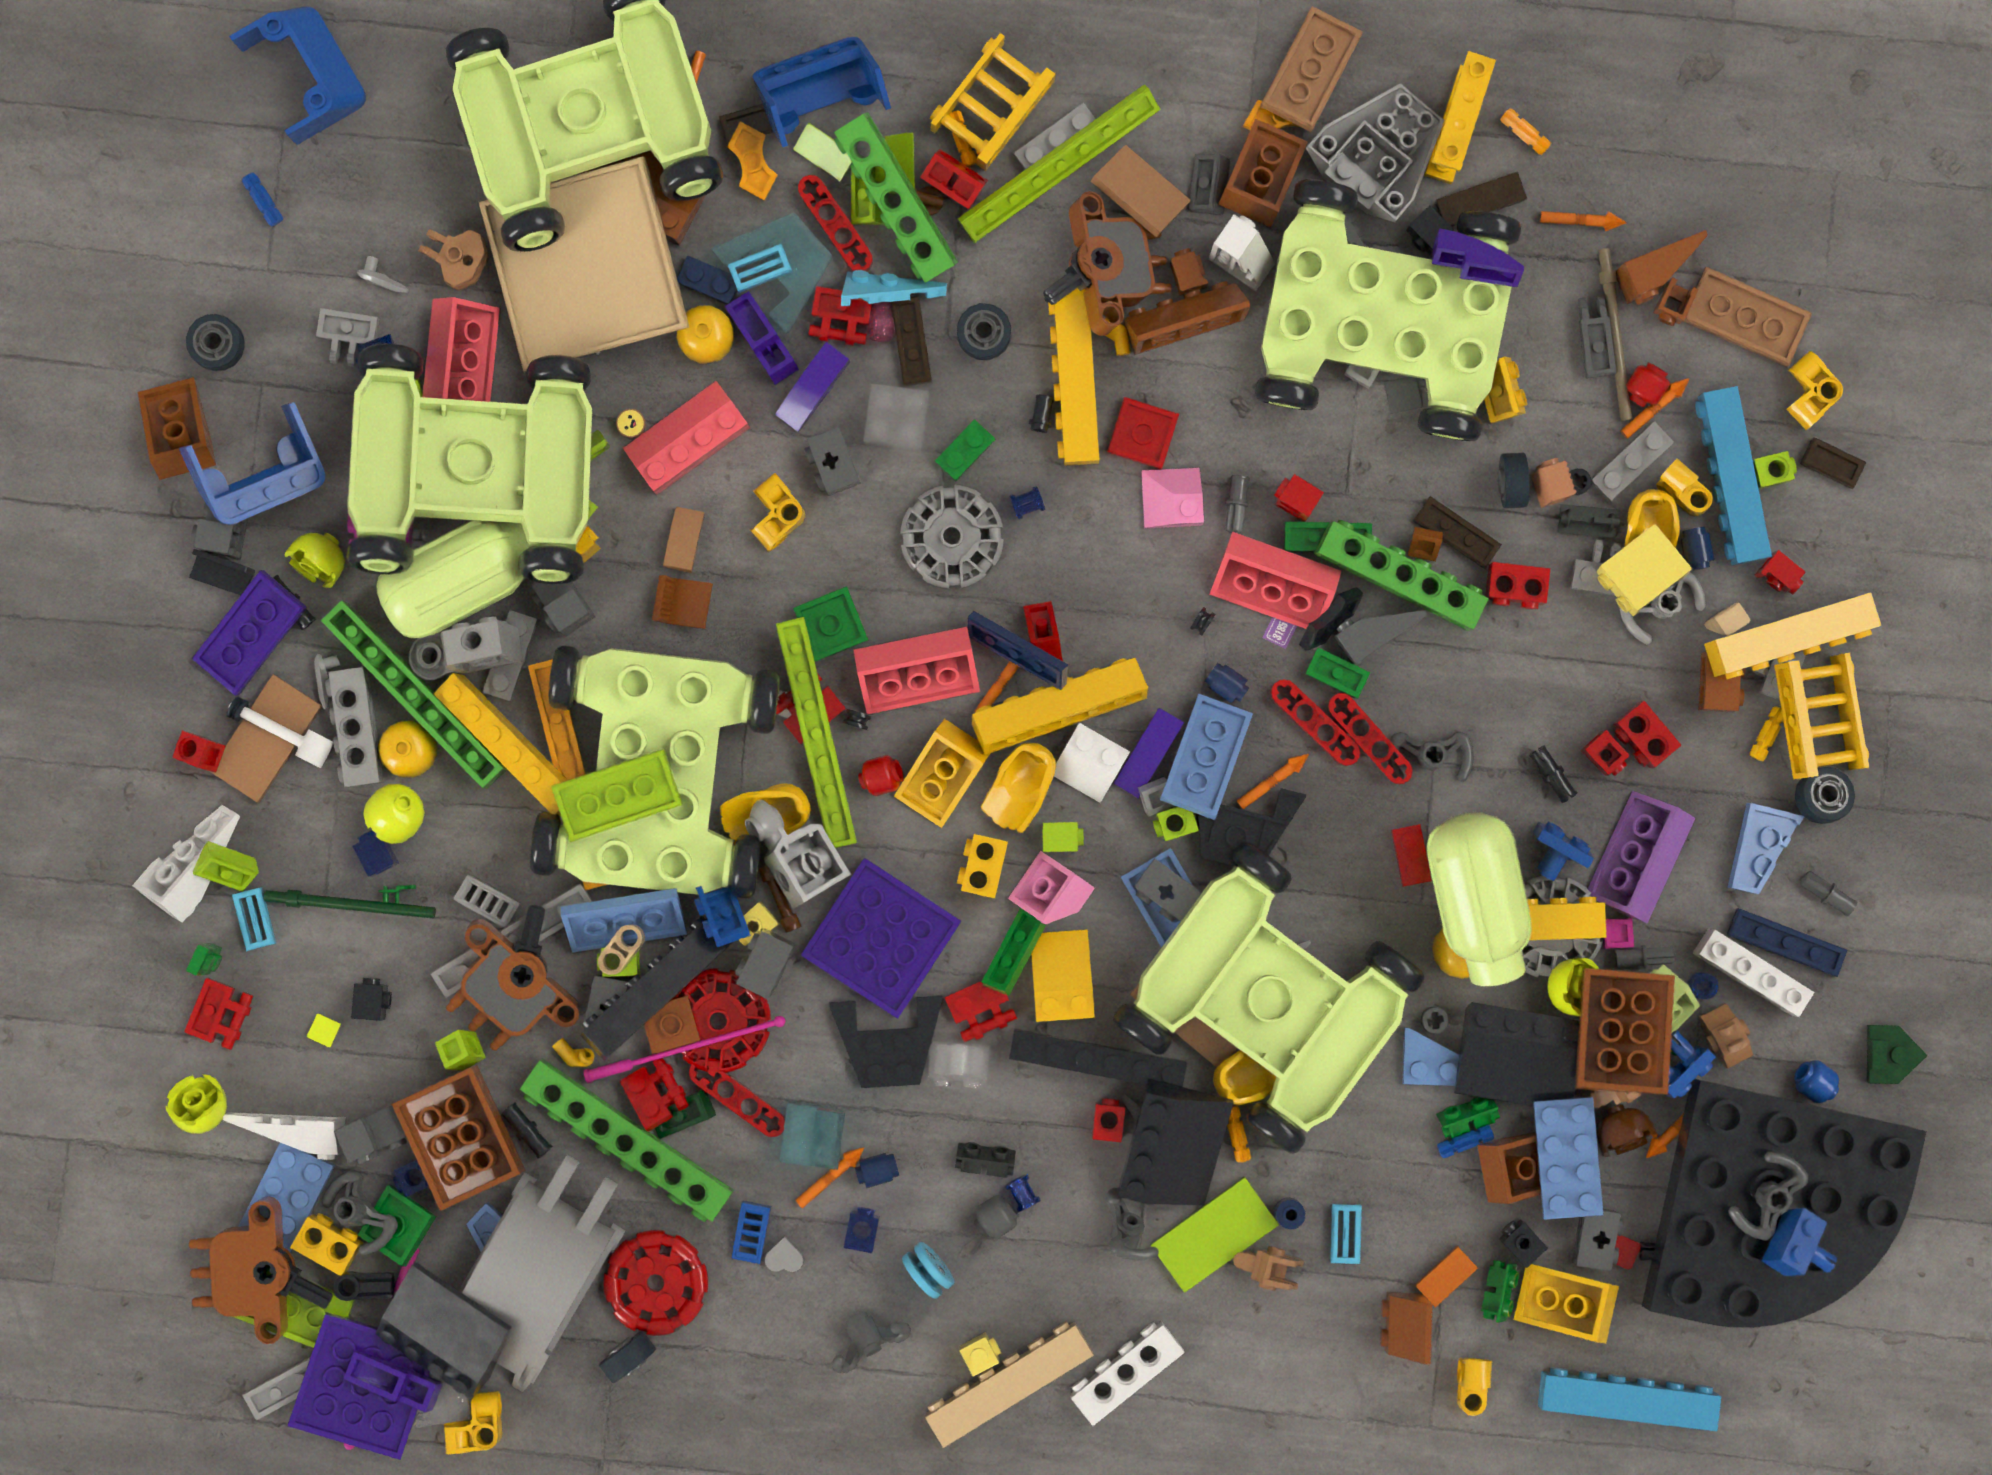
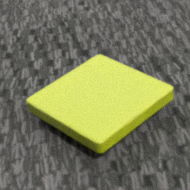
(323, 1030)

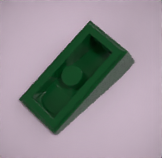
(698, 1110)

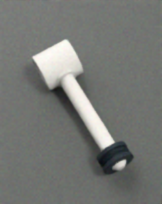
(311, 746)

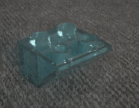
(812, 1135)

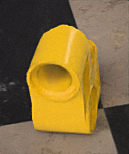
(1812, 374)
(1681, 485)
(774, 527)
(1473, 1378)
(465, 1435)

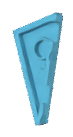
(886, 288)

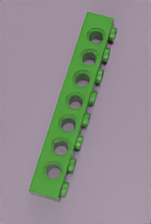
(413, 694)
(535, 1092)

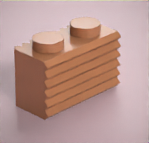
(1553, 482)

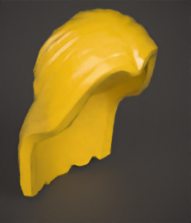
(1653, 508)
(1020, 786)
(786, 798)
(1242, 1079)

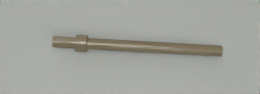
(1608, 278)

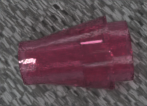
(881, 323)

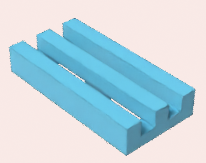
(764, 278)
(254, 918)
(1345, 1235)

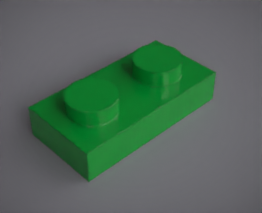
(965, 450)
(1337, 673)
(205, 959)

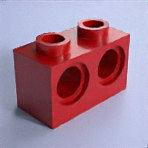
(954, 178)
(1297, 497)
(1517, 577)
(1651, 729)

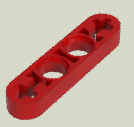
(838, 222)
(1311, 726)
(1374, 735)
(734, 1102)

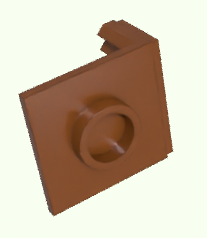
(682, 602)
(672, 1026)

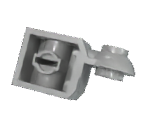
(466, 649)
(801, 861)

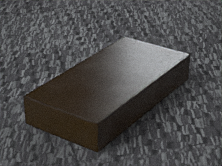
(752, 116)
(1833, 463)

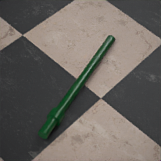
(295, 899)

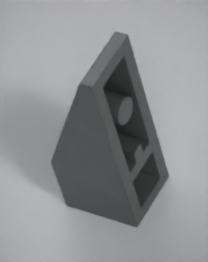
(1370, 634)

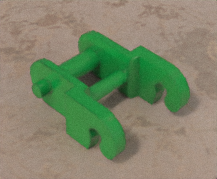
(385, 891)

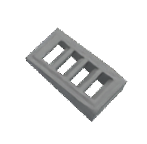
(471, 880)

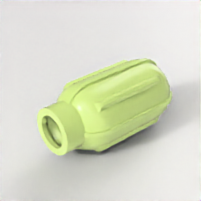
(454, 577)
(1481, 896)

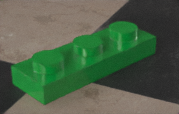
(1307, 535)
(1013, 953)

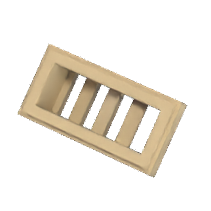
(1728, 620)

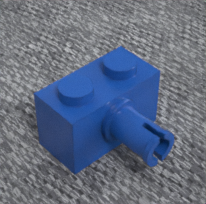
(1797, 1244)

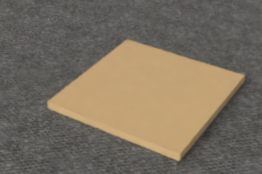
(604, 277)

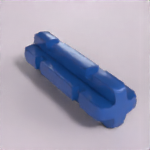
(262, 199)
(1465, 1141)

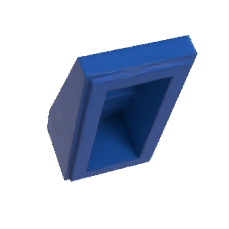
(754, 1208)

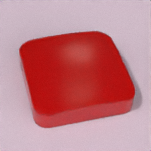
(1627, 1251)

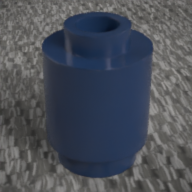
(1697, 548)
(1227, 683)
(877, 1170)
(1283, 1206)

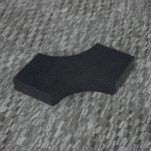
(1322, 628)

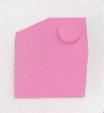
(1172, 498)
(1050, 890)

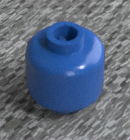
(1816, 1081)

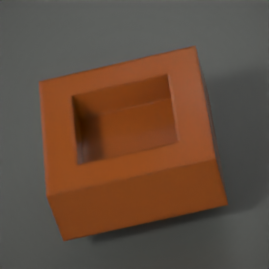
(1425, 544)

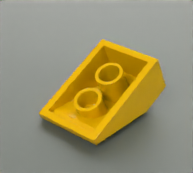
(942, 773)
(1062, 976)
(1566, 1303)

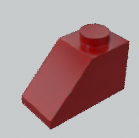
(1043, 628)

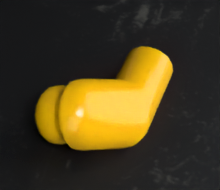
(1120, 338)
(573, 1057)

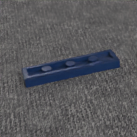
(1017, 650)
(1787, 942)

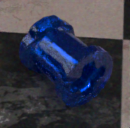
(1036, 504)
(1709, 992)
(1022, 1193)

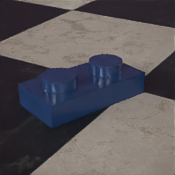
(707, 280)

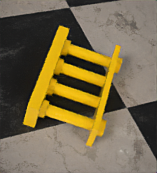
(1460, 117)
(1003, 127)
(1796, 717)

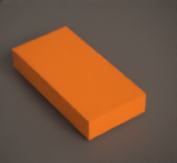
(1446, 1276)

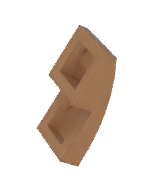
(683, 539)

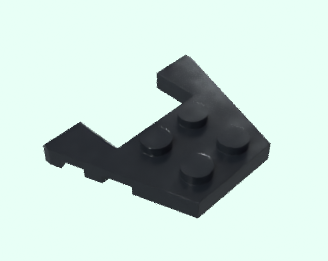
(1234, 826)
(888, 1055)

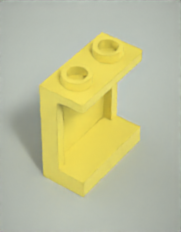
(1643, 570)

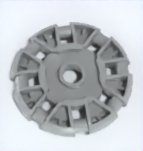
(951, 554)
(1556, 948)

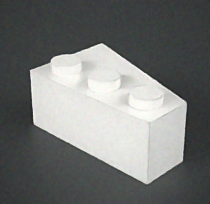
(1242, 252)

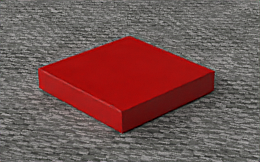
(1143, 433)

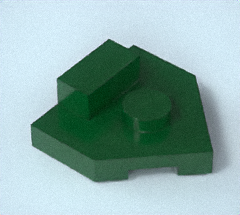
(1890, 1054)

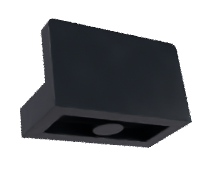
(221, 572)

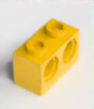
(990, 867)
(324, 1252)

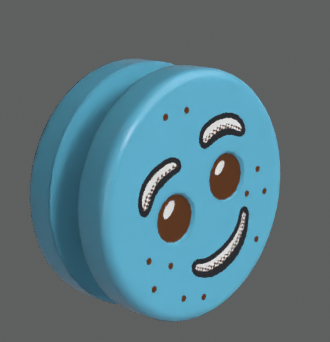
(928, 1270)

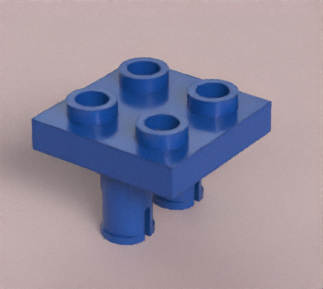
(1560, 850)
(1693, 1062)

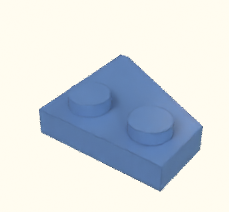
(1427, 1061)

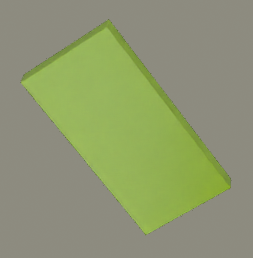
(616, 795)
(1214, 1234)
(306, 1317)

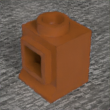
(1188, 271)
(1679, 294)

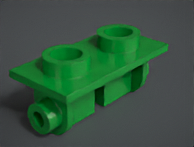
(1456, 1118)
(1504, 1280)

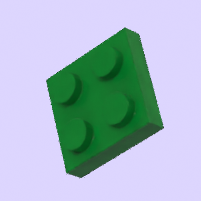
(832, 623)
(412, 1223)

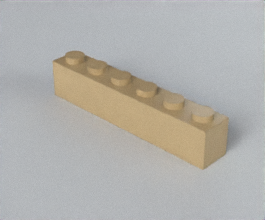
(1008, 1384)

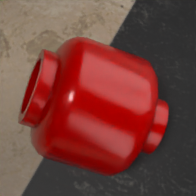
(1647, 384)
(881, 775)

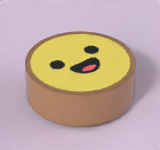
(631, 423)

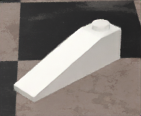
(172, 881)
(301, 1132)

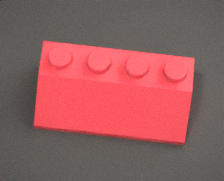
(461, 350)
(686, 438)
(1274, 581)
(916, 670)

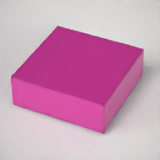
(1619, 933)

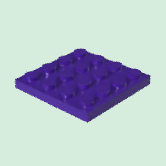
(881, 938)
(342, 1409)

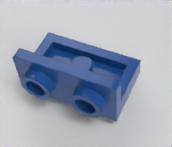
(723, 916)

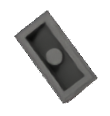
(1208, 183)

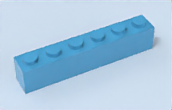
(1733, 476)
(1629, 1400)

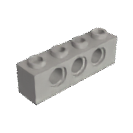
(370, 769)

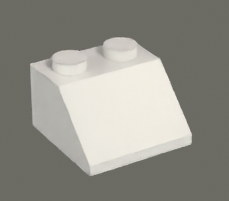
(1090, 762)

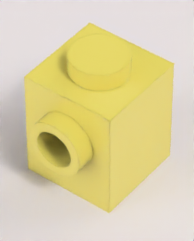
(758, 919)
(980, 1353)

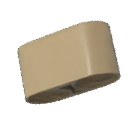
(619, 947)

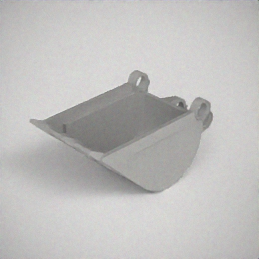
(540, 1267)

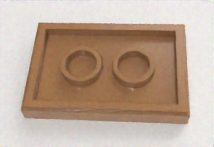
(1140, 190)

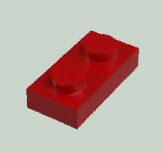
(1411, 855)

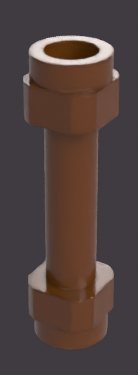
(790, 921)

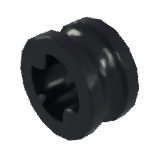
(1587, 478)
(1202, 621)
(857, 719)

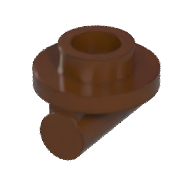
(932, 199)

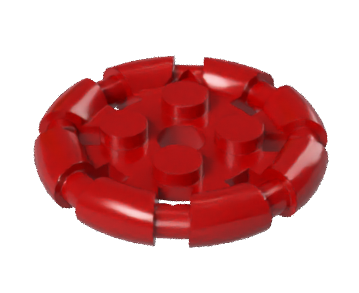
(736, 1017)
(651, 1300)

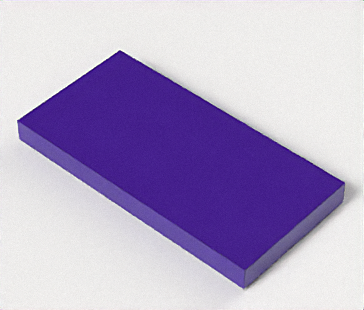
(249, 632)

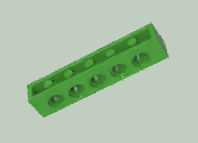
(865, 129)
(1471, 598)

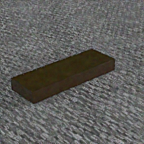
(1483, 197)
(911, 341)
(1458, 532)

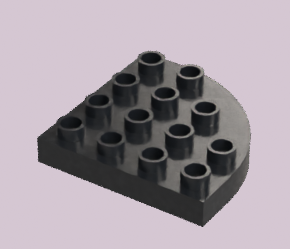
(1856, 1182)

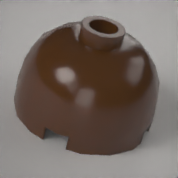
(1624, 1130)

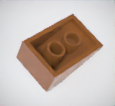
(1263, 173)
(1648, 273)
(172, 420)
(1510, 1168)
(1407, 1326)

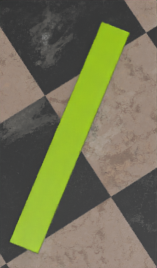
(1059, 163)
(816, 731)

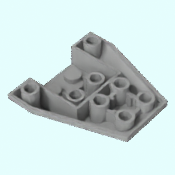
(1379, 151)

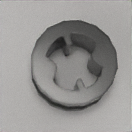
(1442, 1025)

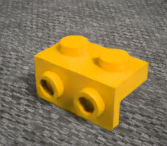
(1505, 397)

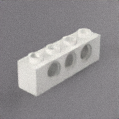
(1753, 972)
(1097, 1407)

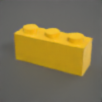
(1566, 919)

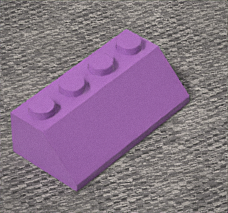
(1640, 856)

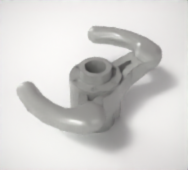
(1674, 606)

